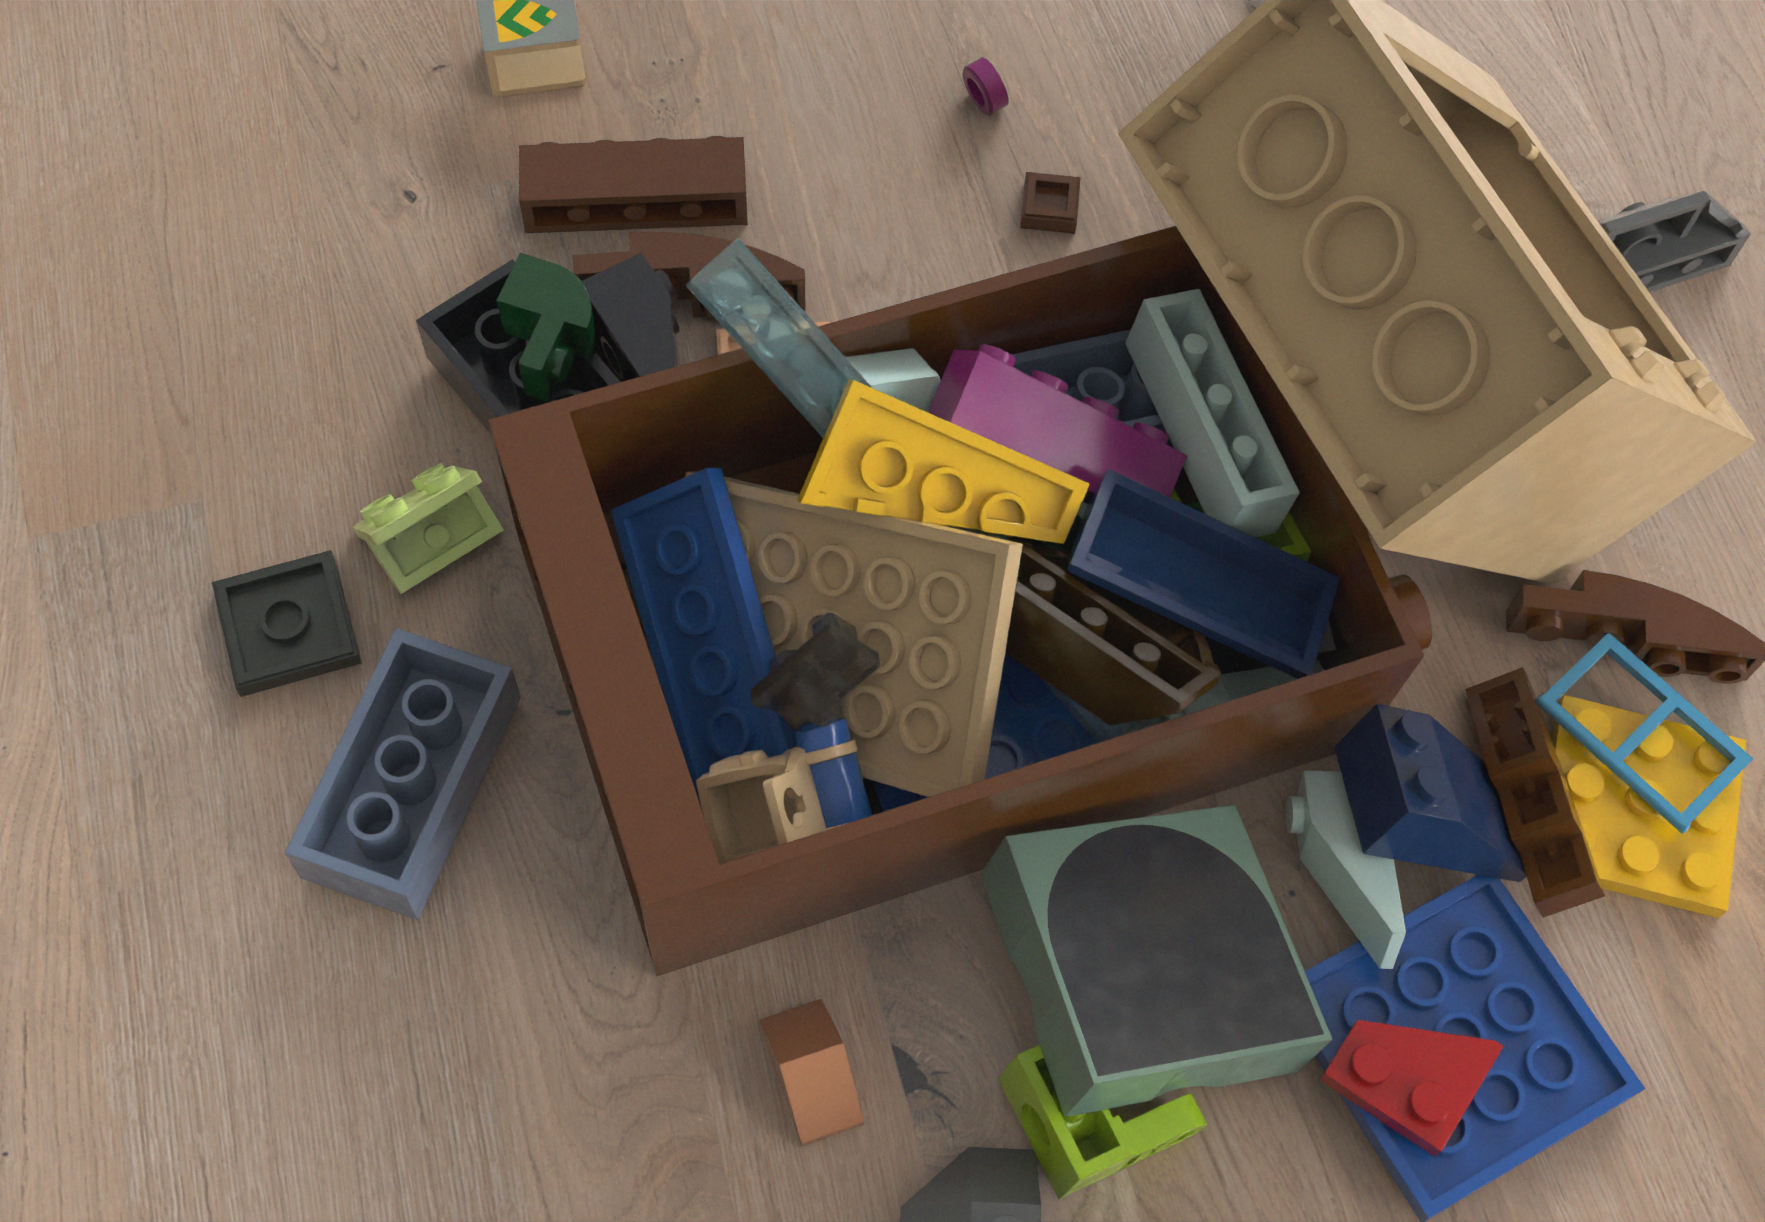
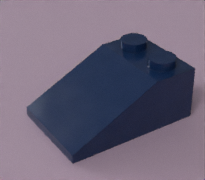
(1424, 796)

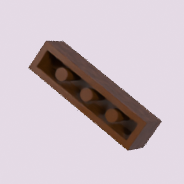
(632, 184)

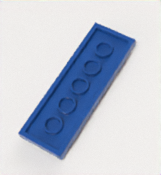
(701, 618)

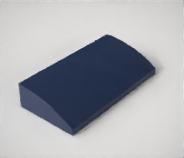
(1203, 574)

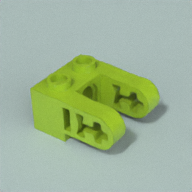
(1091, 1144)

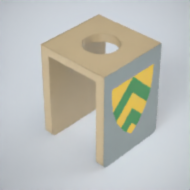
(530, 45)

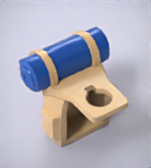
(773, 800)

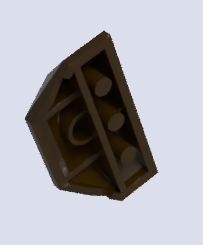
(1101, 646)

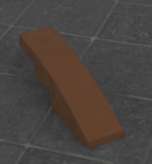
(1534, 793)

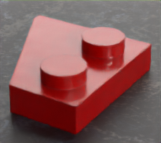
(1411, 1077)

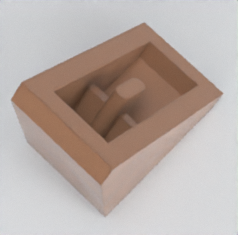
(813, 1071)

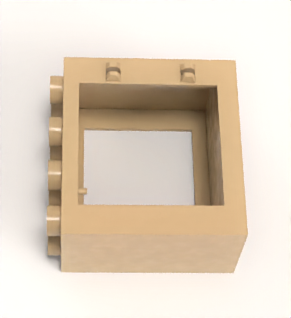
(1429, 291)

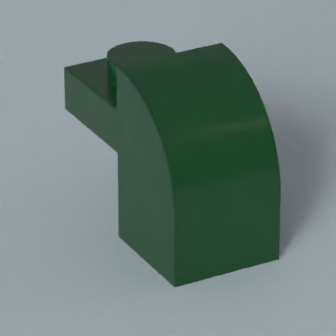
(553, 313)

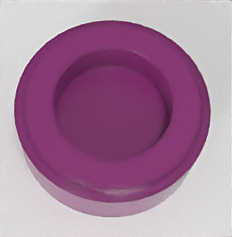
(985, 86)

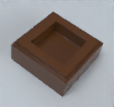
(1050, 202)

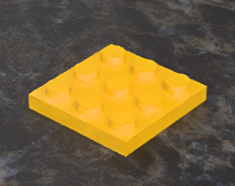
(1629, 839)

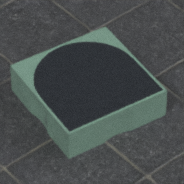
(1152, 957)

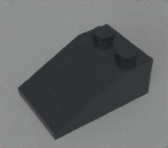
(633, 318)

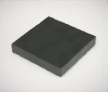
(286, 623)

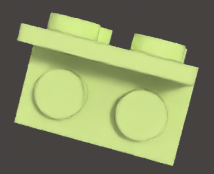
(427, 525)

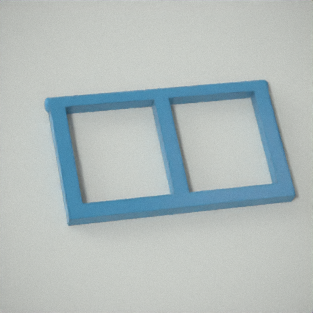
(1671, 703)

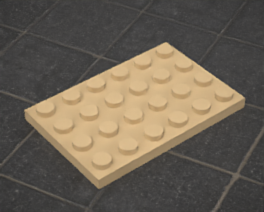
(918, 596)

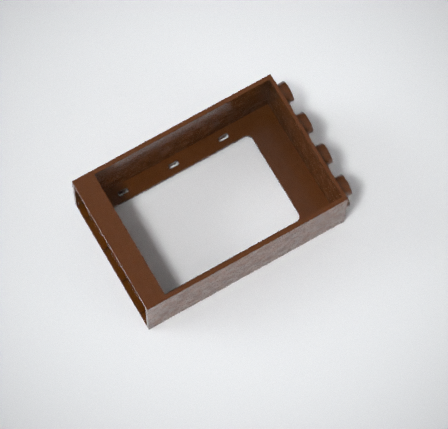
(613, 444)

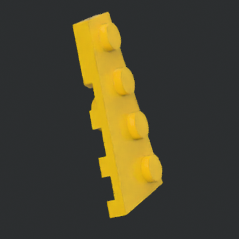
(922, 468)

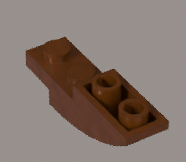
(685, 256)
(1654, 623)

